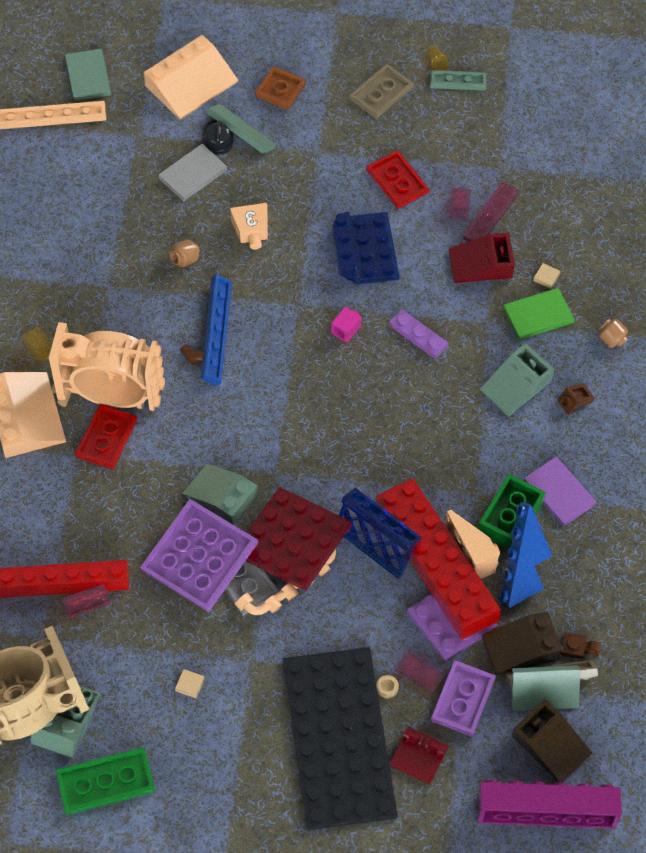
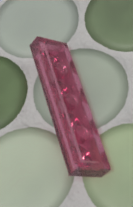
(491, 212)

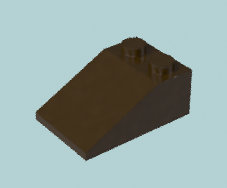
(523, 643)

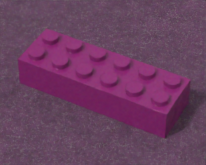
(549, 804)

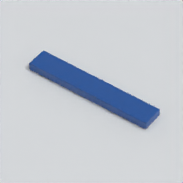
(216, 330)

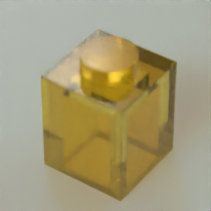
(37, 344)

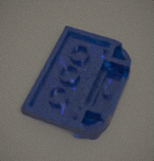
(365, 248)

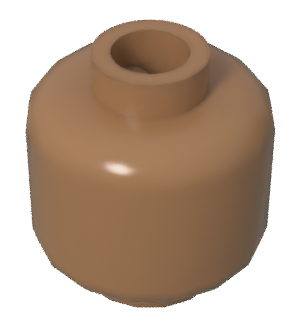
(184, 253)
(613, 333)

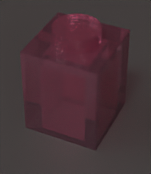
(459, 203)

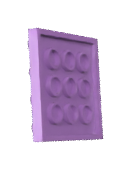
(199, 555)

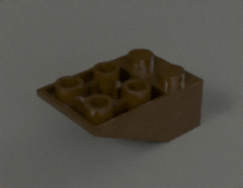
(551, 741)

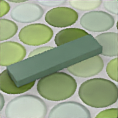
(241, 128)

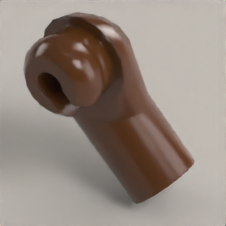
(193, 357)

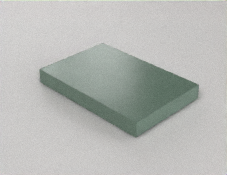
(88, 74)
(555, 684)

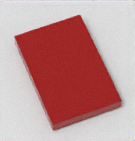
(397, 179)
(106, 436)

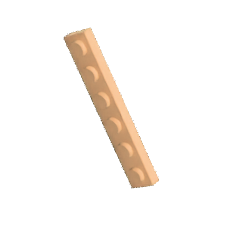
(52, 115)

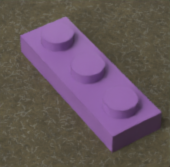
(418, 334)

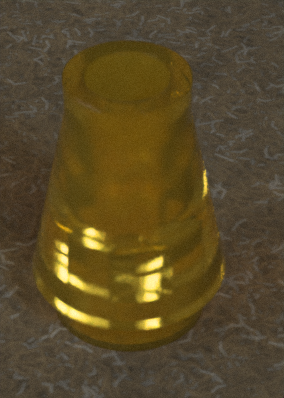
(438, 59)

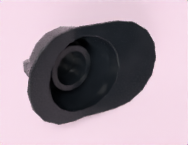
(217, 137)

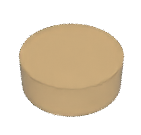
(387, 686)

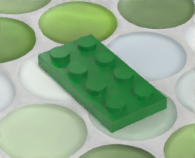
(105, 781)

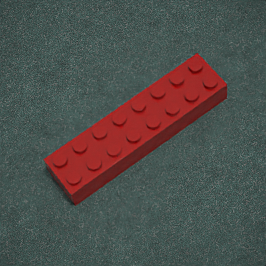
(442, 562)

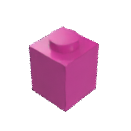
(346, 324)

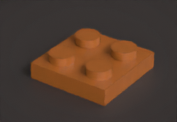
(280, 88)

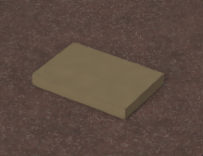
(381, 91)

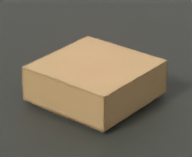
(546, 276)
(189, 683)

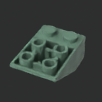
(518, 380)
(67, 728)

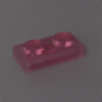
(86, 601)
(420, 672)

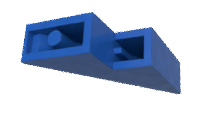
(526, 551)

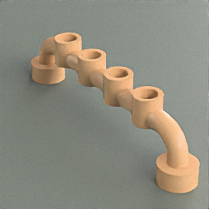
(273, 603)

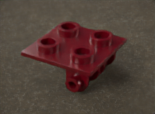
(419, 755)

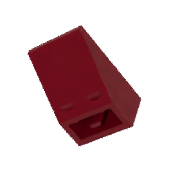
(483, 259)

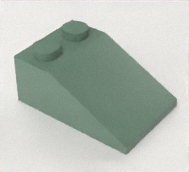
(222, 492)

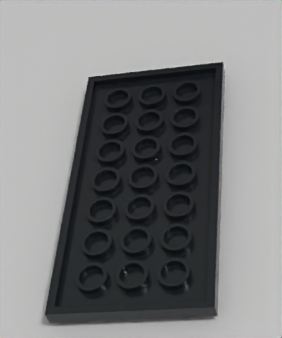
(339, 739)

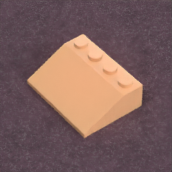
(189, 77)
(28, 413)

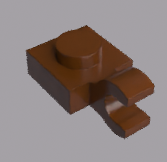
(576, 646)

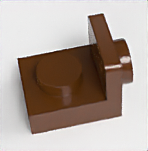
(574, 397)

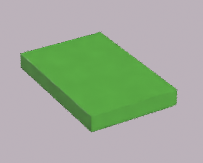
(538, 313)

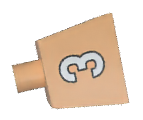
(251, 223)

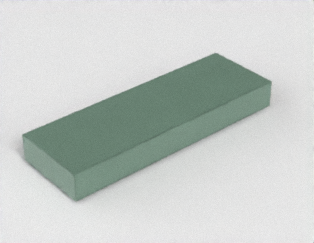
(458, 80)

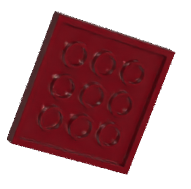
(295, 538)

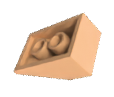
(474, 544)

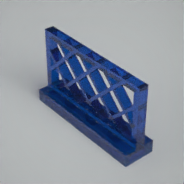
(383, 523)

